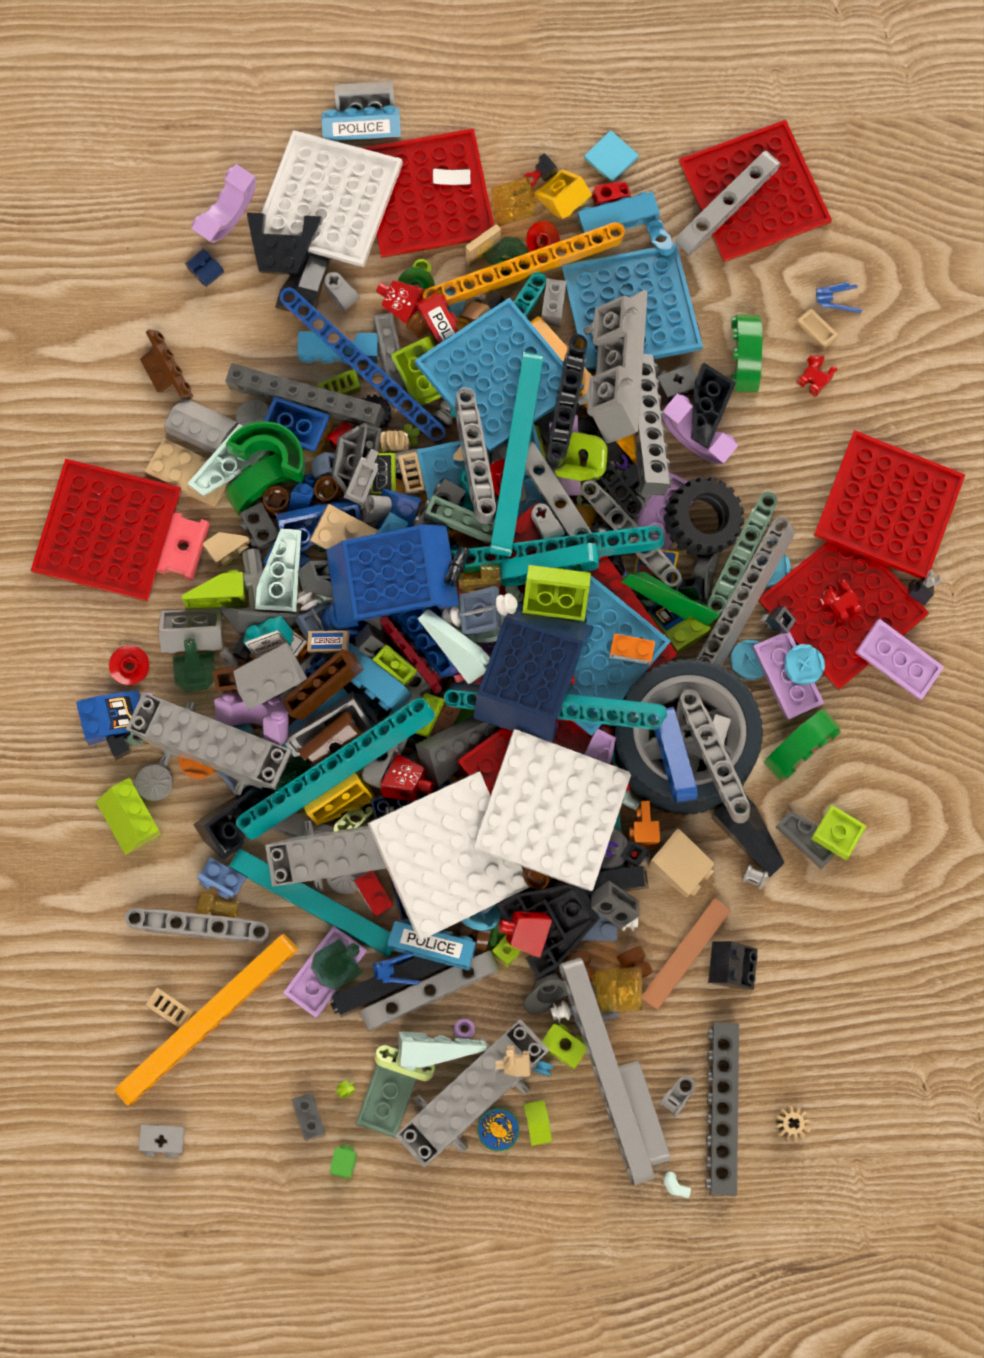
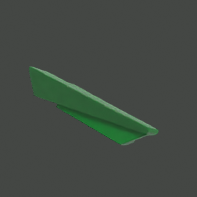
(670, 598)

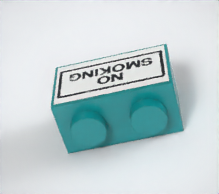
(267, 636)

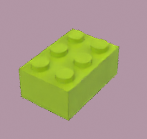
(556, 592)

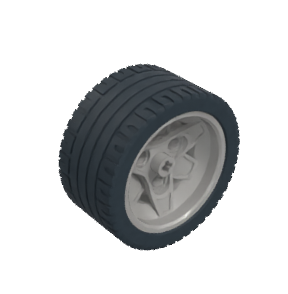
(718, 691)

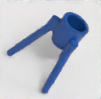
(825, 295)
(384, 969)

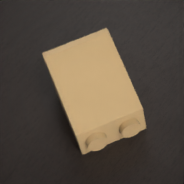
(682, 864)

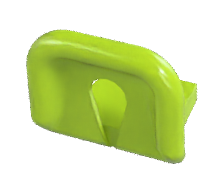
(596, 460)

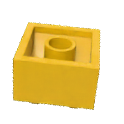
(563, 193)

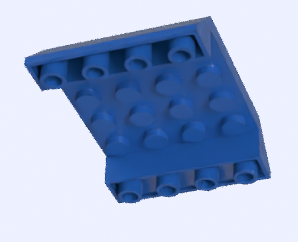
(391, 573)

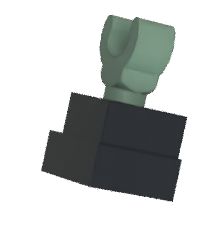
(119, 746)

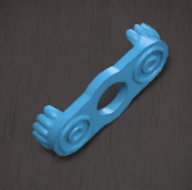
(656, 230)

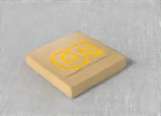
(481, 244)

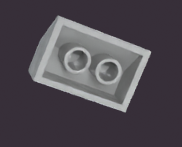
(364, 95)
(199, 425)
(199, 624)
(268, 676)

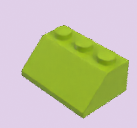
(127, 816)

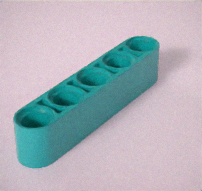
(575, 558)

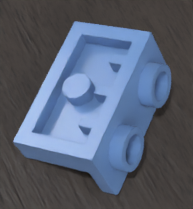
(221, 878)

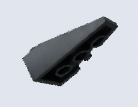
(307, 283)
(710, 399)
(219, 826)
(751, 837)

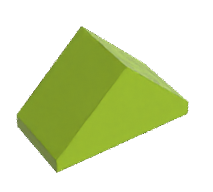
(537, 1122)

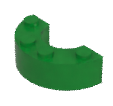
(748, 352)
(271, 437)
(254, 481)
(801, 743)

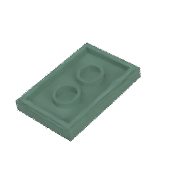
(386, 1101)

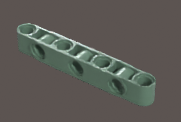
(743, 551)

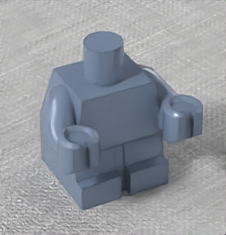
(322, 465)

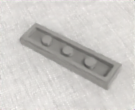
(388, 344)

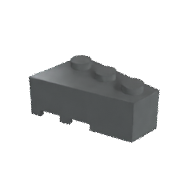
(316, 578)

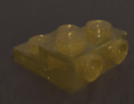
(618, 989)

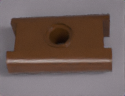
(339, 731)

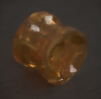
(417, 325)

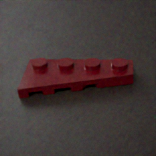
(409, 652)

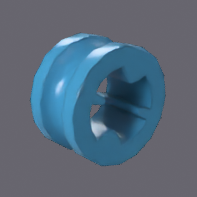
(543, 1068)

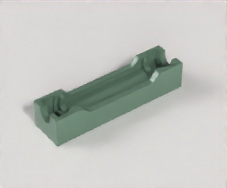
(459, 519)

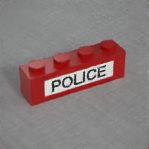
(437, 317)

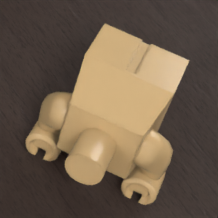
(515, 1064)

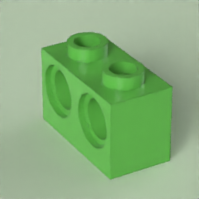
(343, 1162)

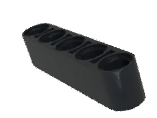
(617, 483)

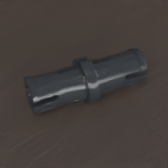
(456, 566)

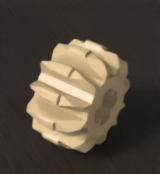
(393, 442)
(792, 1131)

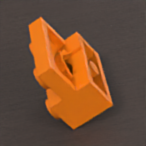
(644, 831)

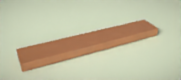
(685, 954)

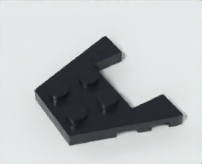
(281, 252)

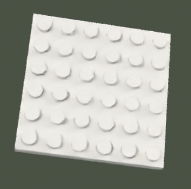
(333, 182)
(552, 810)
(434, 858)

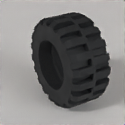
(721, 500)

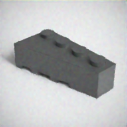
(443, 750)

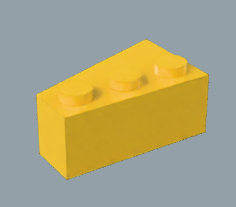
(341, 798)

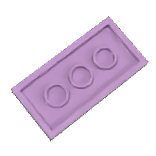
(654, 511)
(899, 659)
(791, 697)
(306, 988)

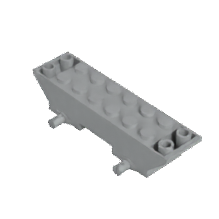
(616, 388)
(208, 742)
(323, 855)
(468, 1097)

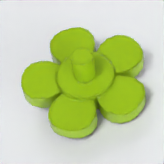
(411, 434)

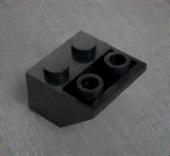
(733, 965)

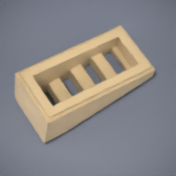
(415, 491)
(153, 999)

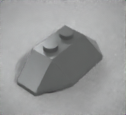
(350, 449)
(243, 618)

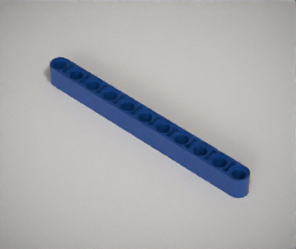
(358, 356)

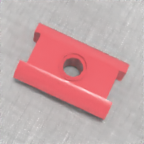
(177, 560)

